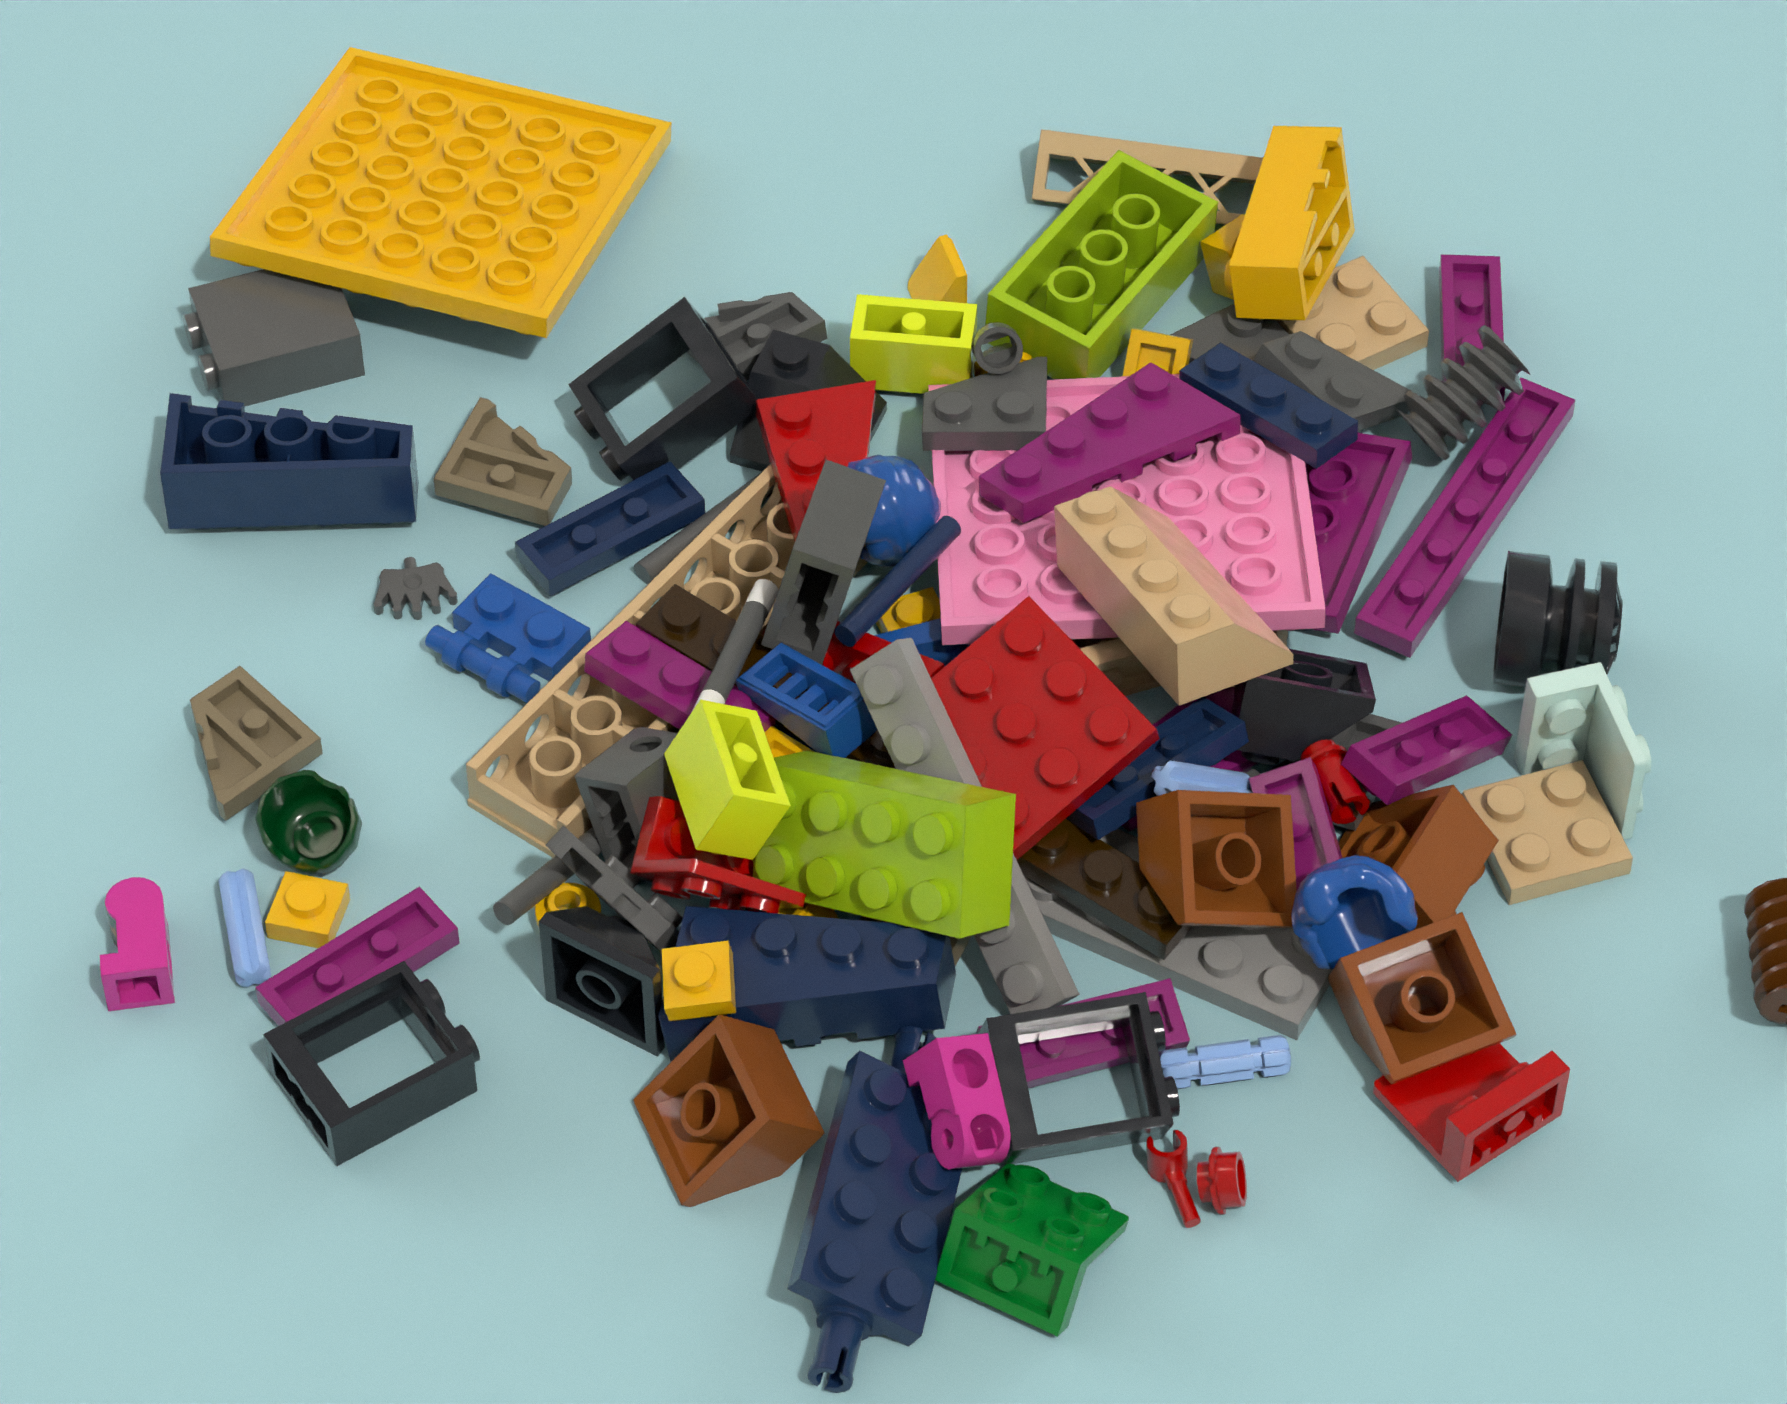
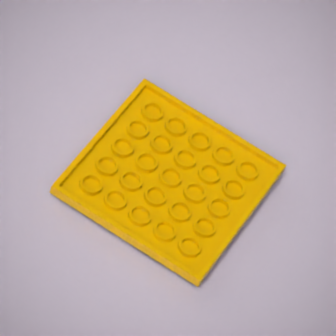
(443, 191)

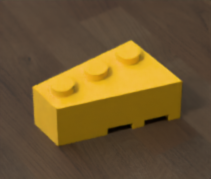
(1292, 225)

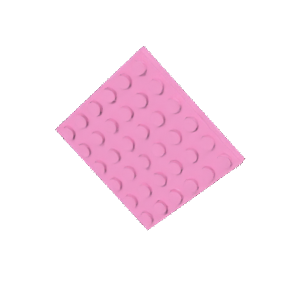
(1231, 498)

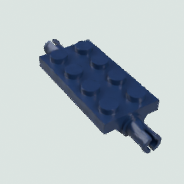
(873, 1215)

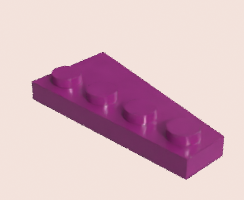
(1107, 440)
(1349, 509)

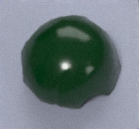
(308, 823)

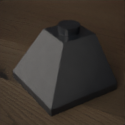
(789, 367)
(1301, 705)
(603, 974)

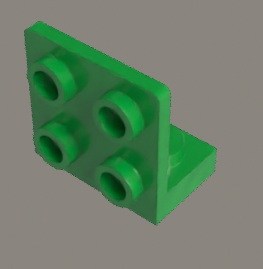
(1027, 1245)

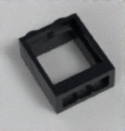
(686, 428)
(349, 1018)
(1143, 1038)

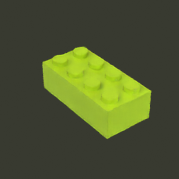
(1103, 267)
(892, 845)

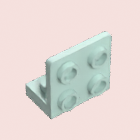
(1585, 718)

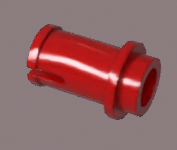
(1337, 782)

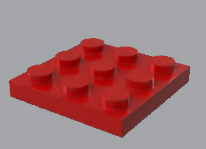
(1039, 719)

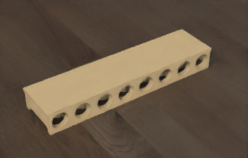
(535, 779)

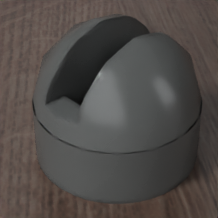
(999, 358)

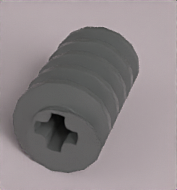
(1463, 392)

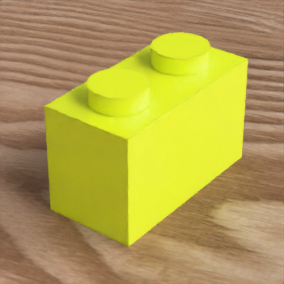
(912, 342)
(726, 780)

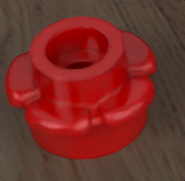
(1222, 1180)

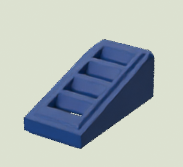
(834, 729)

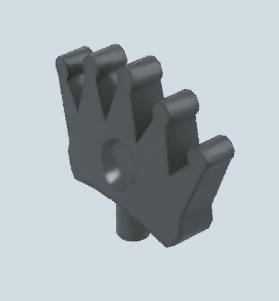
(412, 587)

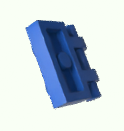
(519, 628)

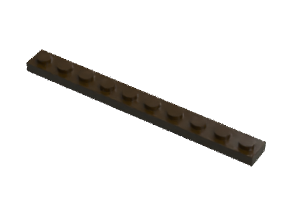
(1064, 861)

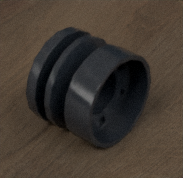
(1554, 620)

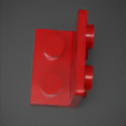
(678, 869)
(1477, 1105)

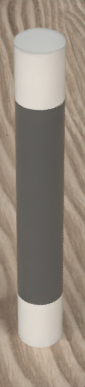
(739, 642)

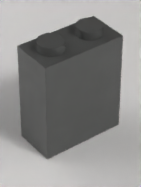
(272, 336)
(823, 560)

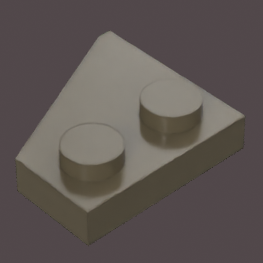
(503, 469)
(248, 739)

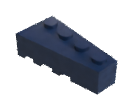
(283, 468)
(822, 975)

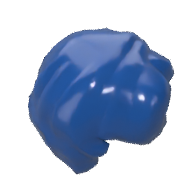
(904, 511)
(1351, 908)

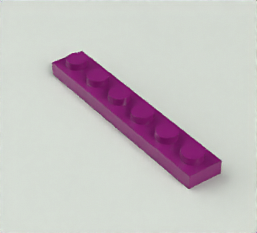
(1464, 518)

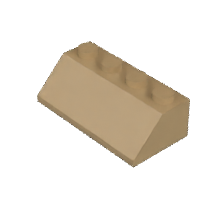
(1162, 596)

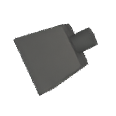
(619, 788)

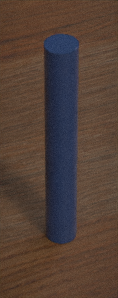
(897, 581)

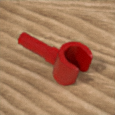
(1171, 1169)

